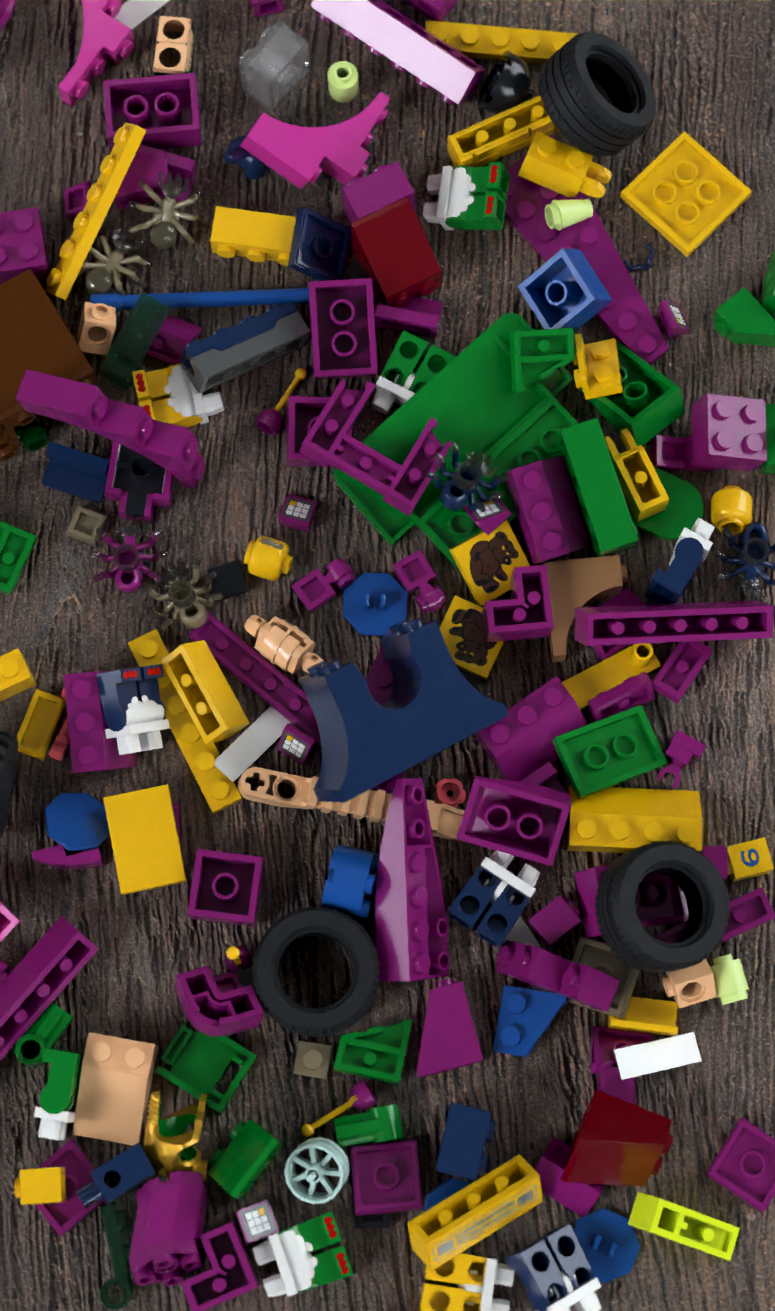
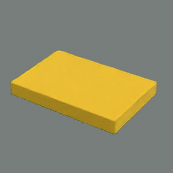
(144, 839)

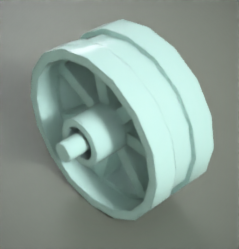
(317, 1170)

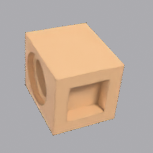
(96, 328)
(690, 984)

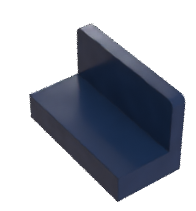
(76, 472)

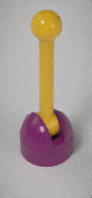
(270, 419)
(235, 956)
(359, 1098)

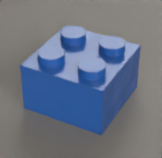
(565, 291)

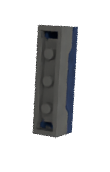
(244, 346)

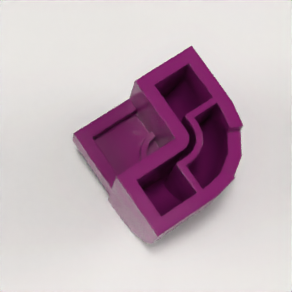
(218, 1003)

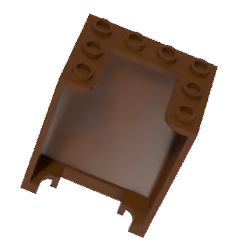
(32, 340)

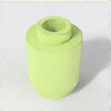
(343, 81)
(729, 979)

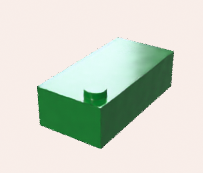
(597, 488)

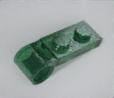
(134, 340)
(114, 1224)

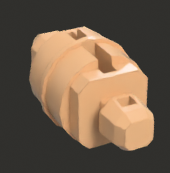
(282, 643)

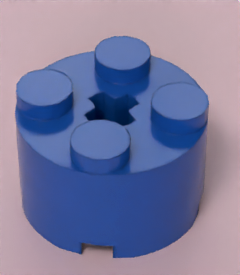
(351, 880)

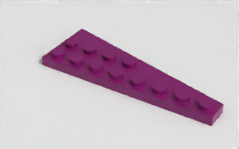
(627, 314)

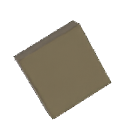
(84, 525)

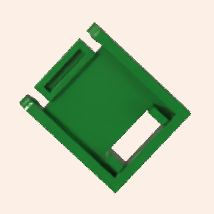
(200, 1063)

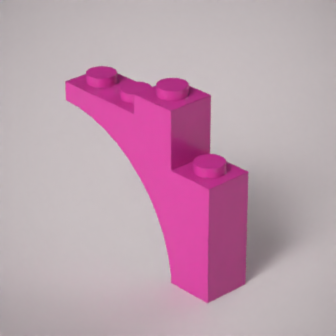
(305, 151)

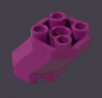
(168, 1229)

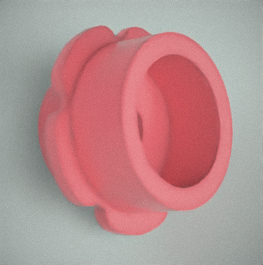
(453, 785)

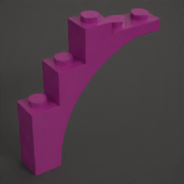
(121, 422)

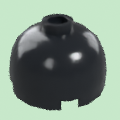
(507, 85)

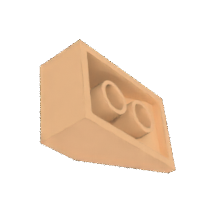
(114, 1088)

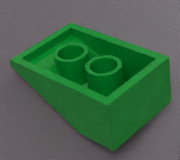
(647, 400)
(244, 1158)

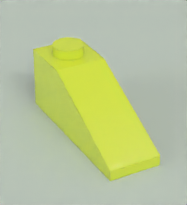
(683, 1226)

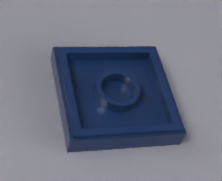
(319, 246)

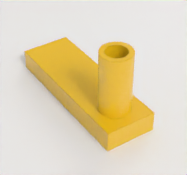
(611, 673)

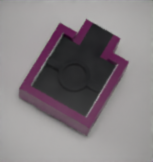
(137, 484)

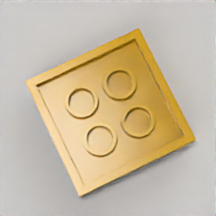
(685, 194)

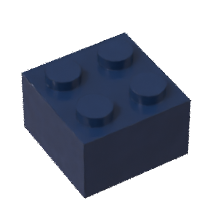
(464, 1142)

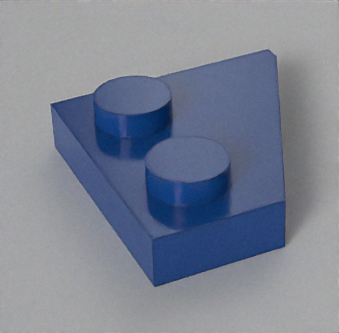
(524, 1018)

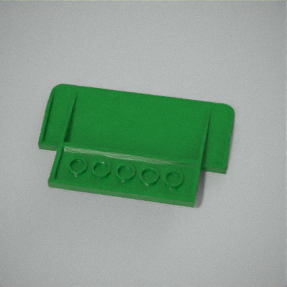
(480, 414)

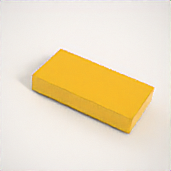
(40, 724)

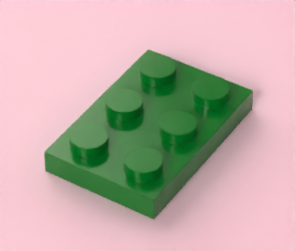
(609, 752)

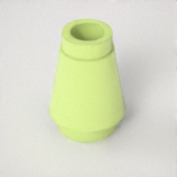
(565, 213)

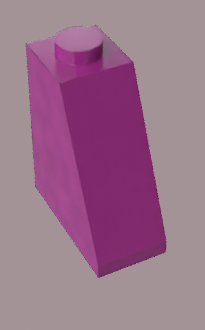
(448, 1031)

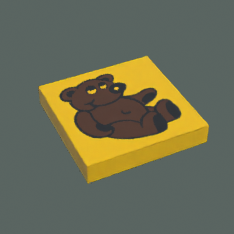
(489, 562)
(465, 638)

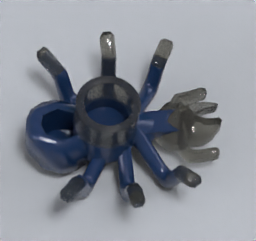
(466, 481)
(752, 555)

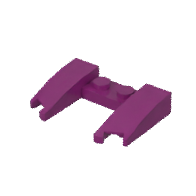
(331, 444)

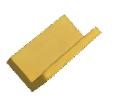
(648, 1016)

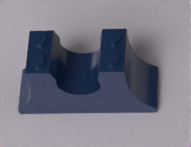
(423, 716)

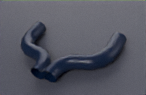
(641, 266)

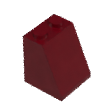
(396, 254)
(617, 1143)

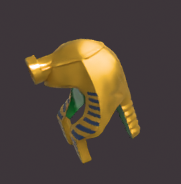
(165, 1139)

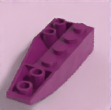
(410, 892)

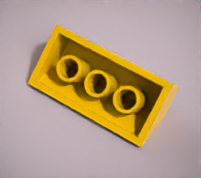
(633, 817)

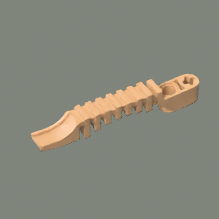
(372, 804)

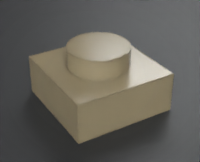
(312, 1060)

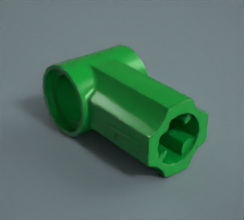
(45, 1031)
(377, 1125)

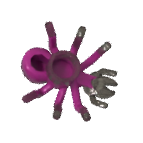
(127, 556)

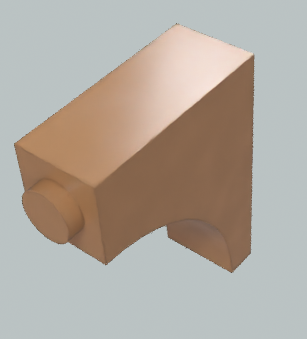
(577, 585)

